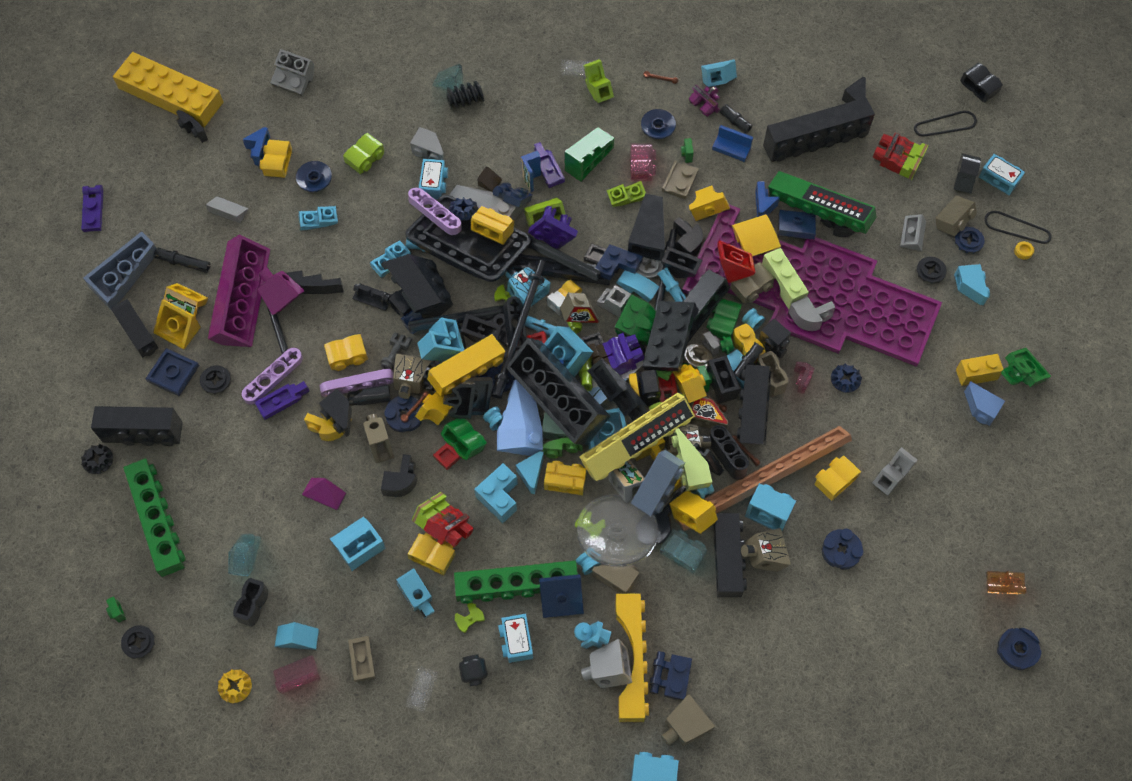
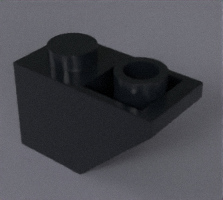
(338, 411)

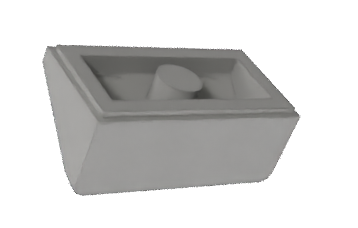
(227, 209)
(913, 232)

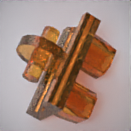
(1005, 582)

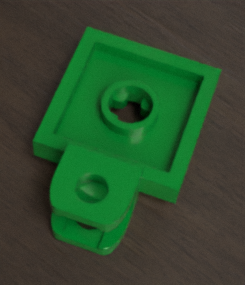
(1024, 368)

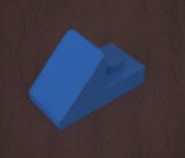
(256, 143)
(764, 204)

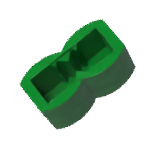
(724, 319)
(463, 438)

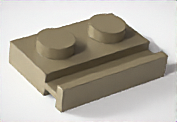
(680, 180)

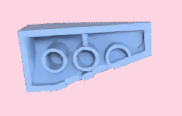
(521, 424)

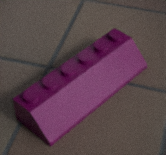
(238, 293)

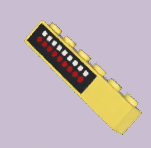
(637, 436)

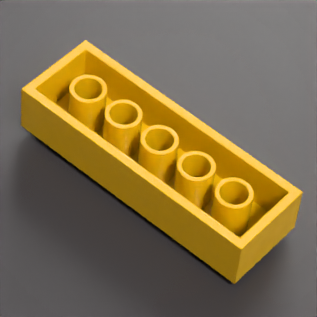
(167, 88)

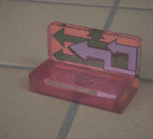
(296, 674)

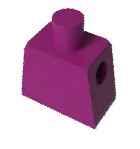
(278, 290)

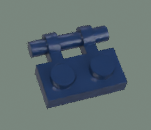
(516, 197)
(677, 678)

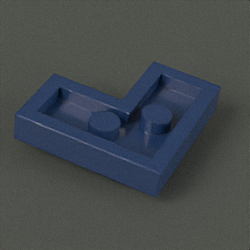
(618, 258)

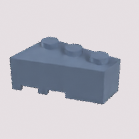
(658, 483)

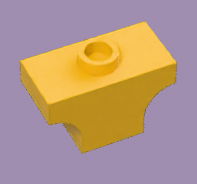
(708, 203)
(433, 409)

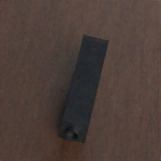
(648, 231)

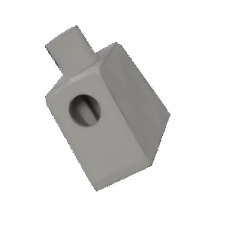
(609, 665)

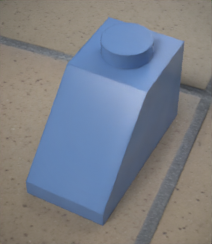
(982, 403)

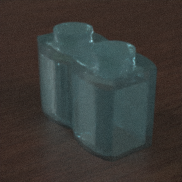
(683, 550)

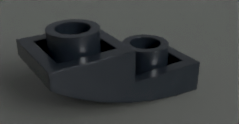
(191, 125)

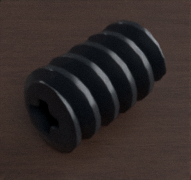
(464, 94)

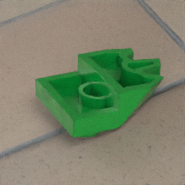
(636, 319)

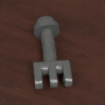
(388, 362)

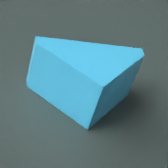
(530, 470)
(296, 636)

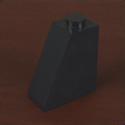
(134, 328)

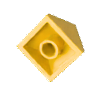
(175, 324)

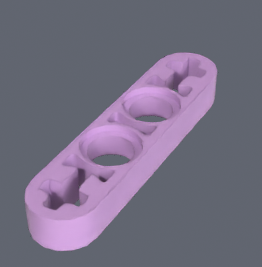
(445, 222)
(269, 374)
(356, 382)

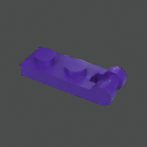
(92, 208)

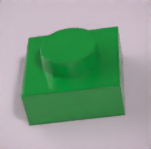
(687, 150)
(707, 376)
(115, 610)

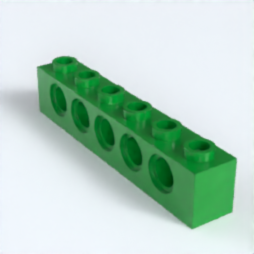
(135, 475)
(506, 576)

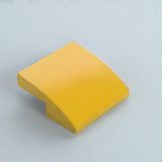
(756, 235)

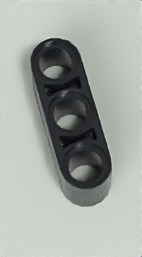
(731, 460)

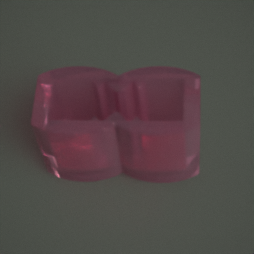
(641, 162)

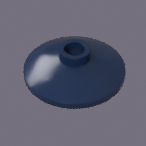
(660, 118)
(313, 170)

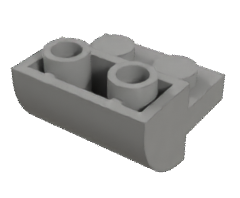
(292, 72)

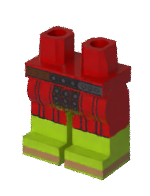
(901, 155)
(442, 520)

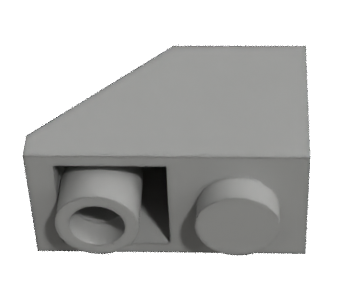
(426, 145)

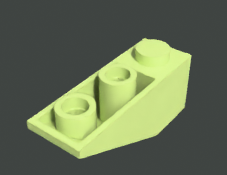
(696, 468)

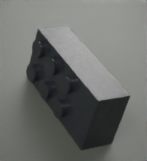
(137, 425)

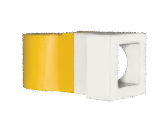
(556, 299)

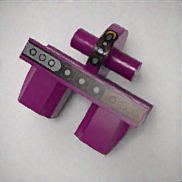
(710, 105)

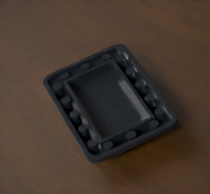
(467, 249)

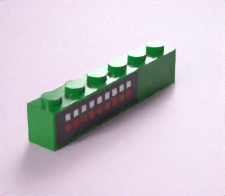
(823, 202)

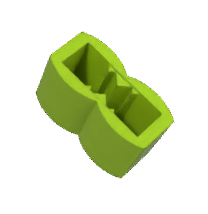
(364, 153)

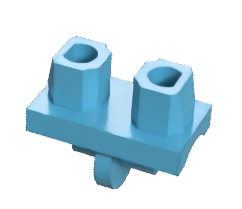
(592, 634)

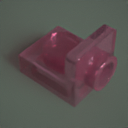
(806, 372)

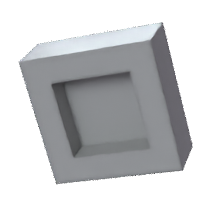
(711, 343)

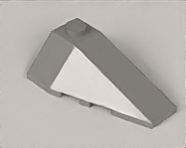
(488, 200)

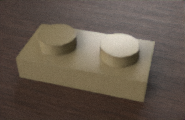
(361, 659)

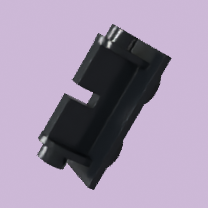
(371, 296)

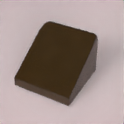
(488, 179)

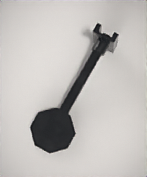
(662, 518)

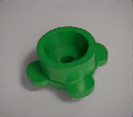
(726, 345)

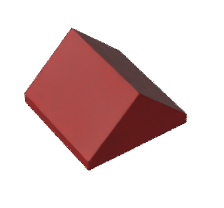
(735, 262)

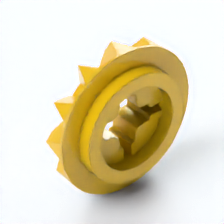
(233, 695)

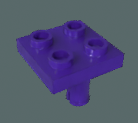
(553, 231)

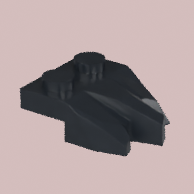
(469, 398)

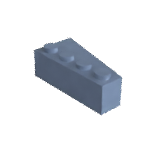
(121, 270)

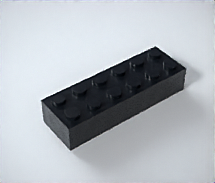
(818, 130)
(558, 392)

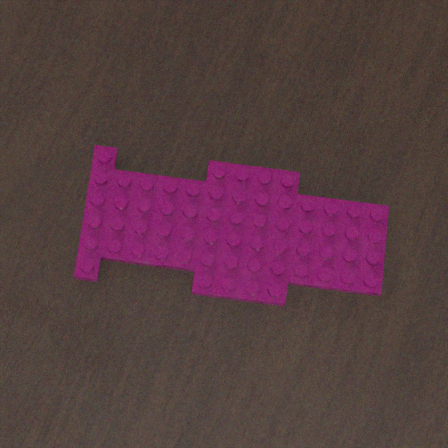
(865, 306)

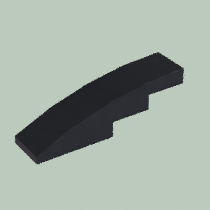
(315, 284)
(618, 390)

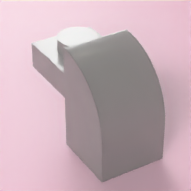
(808, 316)
(895, 471)

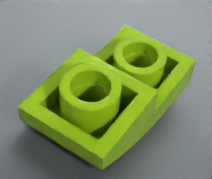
(626, 195)

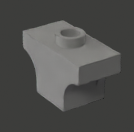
(614, 300)

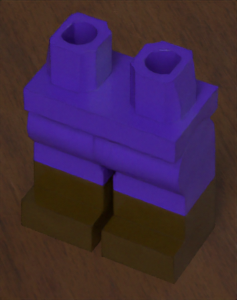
(618, 354)

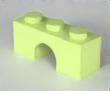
(790, 283)

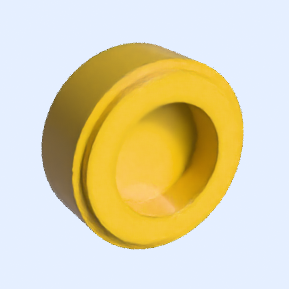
(1024, 250)

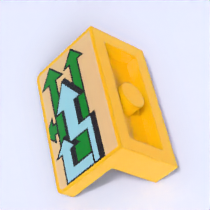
(185, 298)

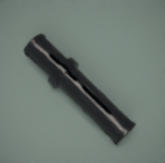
(183, 260)

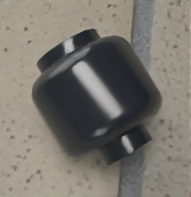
(473, 670)

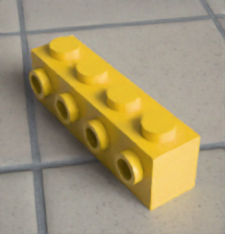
(466, 364)

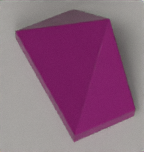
(324, 492)

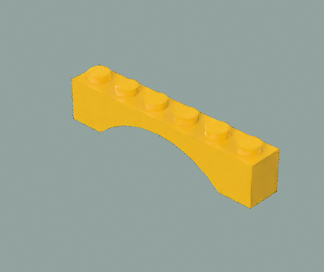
(631, 701)

